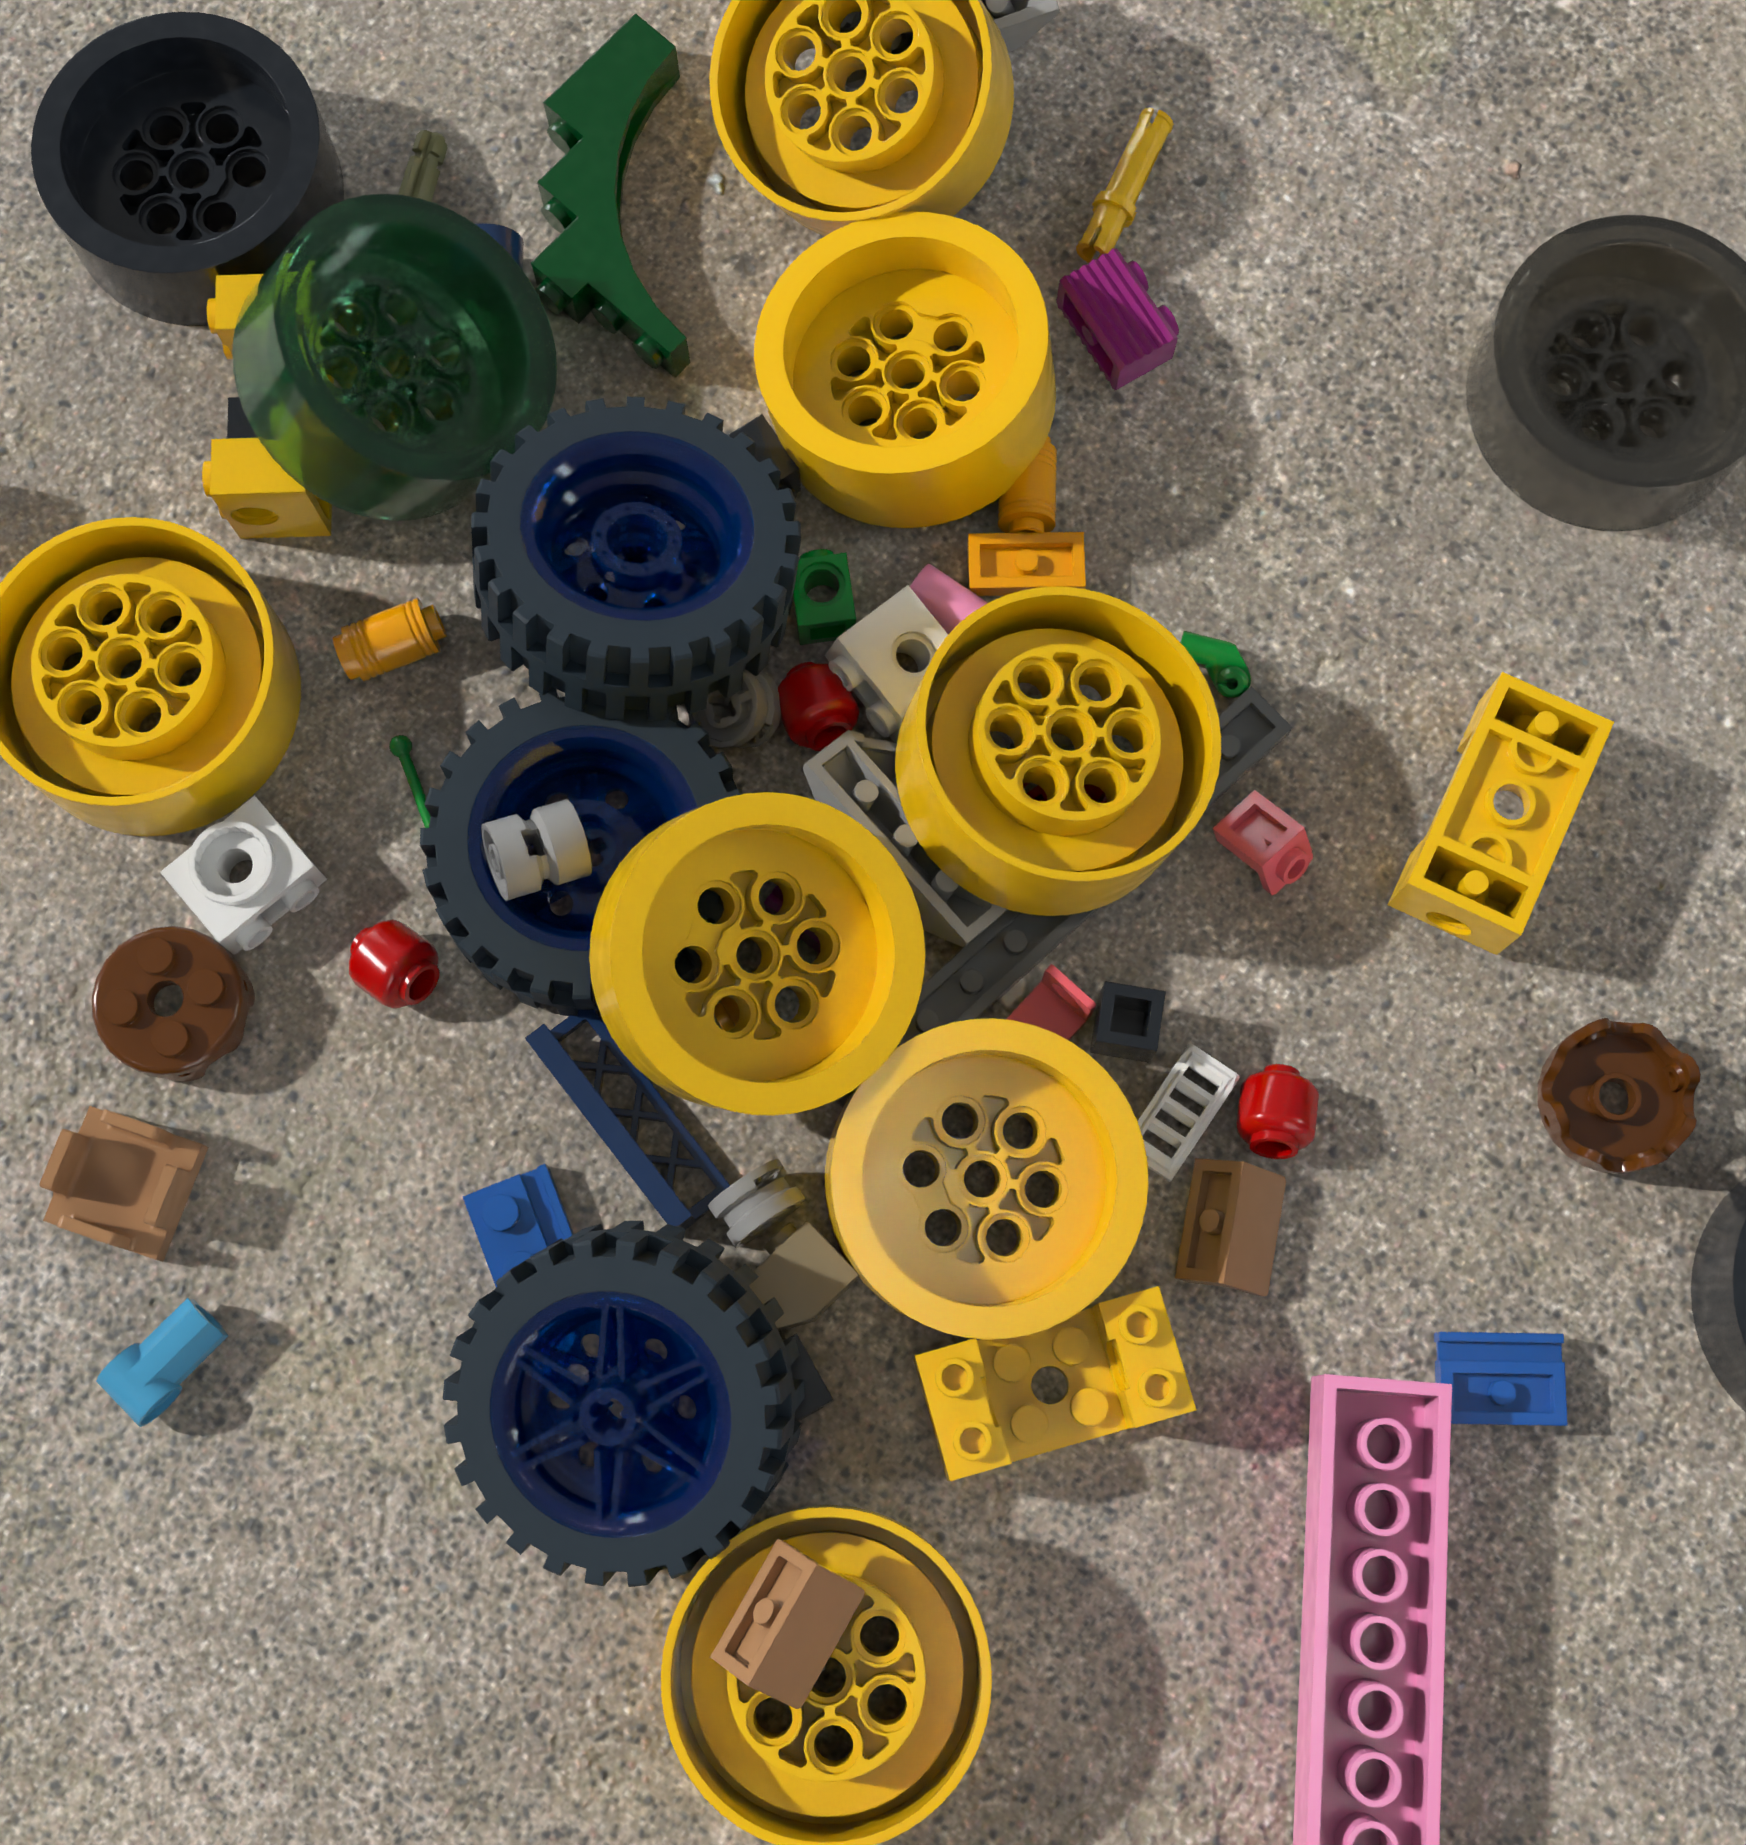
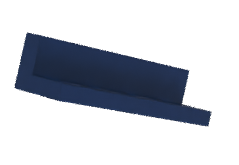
(609, 1128)

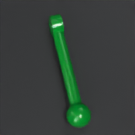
(401, 747)

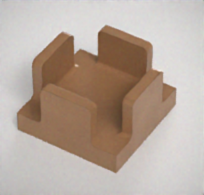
(121, 1182)

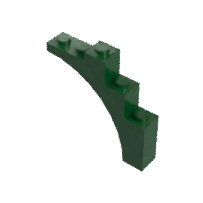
(596, 125)

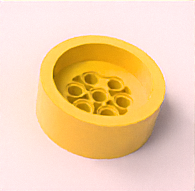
(915, 159)
(944, 289)
(213, 736)
(969, 793)
(850, 998)
(1080, 1140)
(897, 1766)

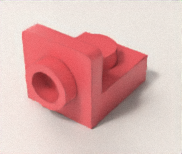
(1266, 841)

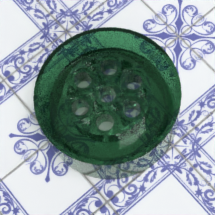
(452, 300)

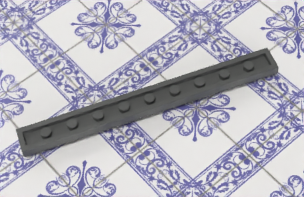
(1020, 941)

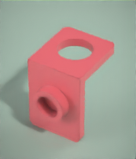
(1055, 1005)

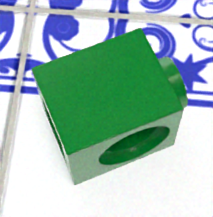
(823, 620)

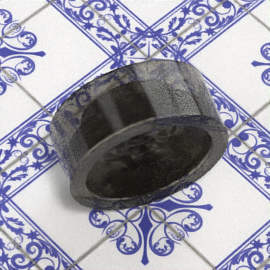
(1601, 285)

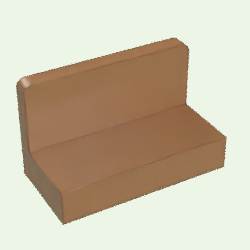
(1231, 1226)
(787, 1625)

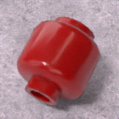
(816, 705)
(394, 964)
(1277, 1112)

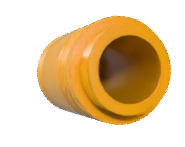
(1032, 498)
(389, 640)

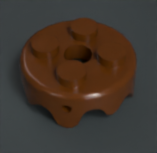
(205, 1026)
(1658, 1089)

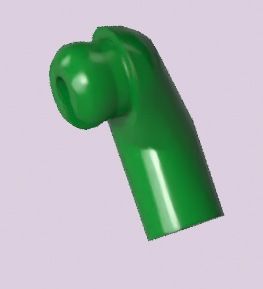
(1221, 661)

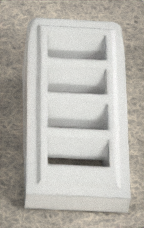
(1210, 1069)

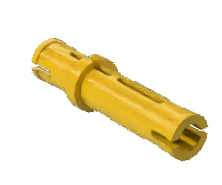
(1115, 205)

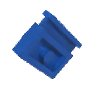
(517, 1218)
(1503, 1377)

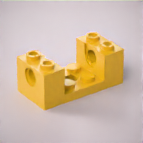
(242, 475)
(1484, 871)
(1117, 1372)

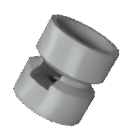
(558, 847)

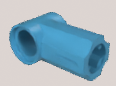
(149, 1374)

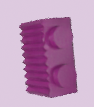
(1117, 318)

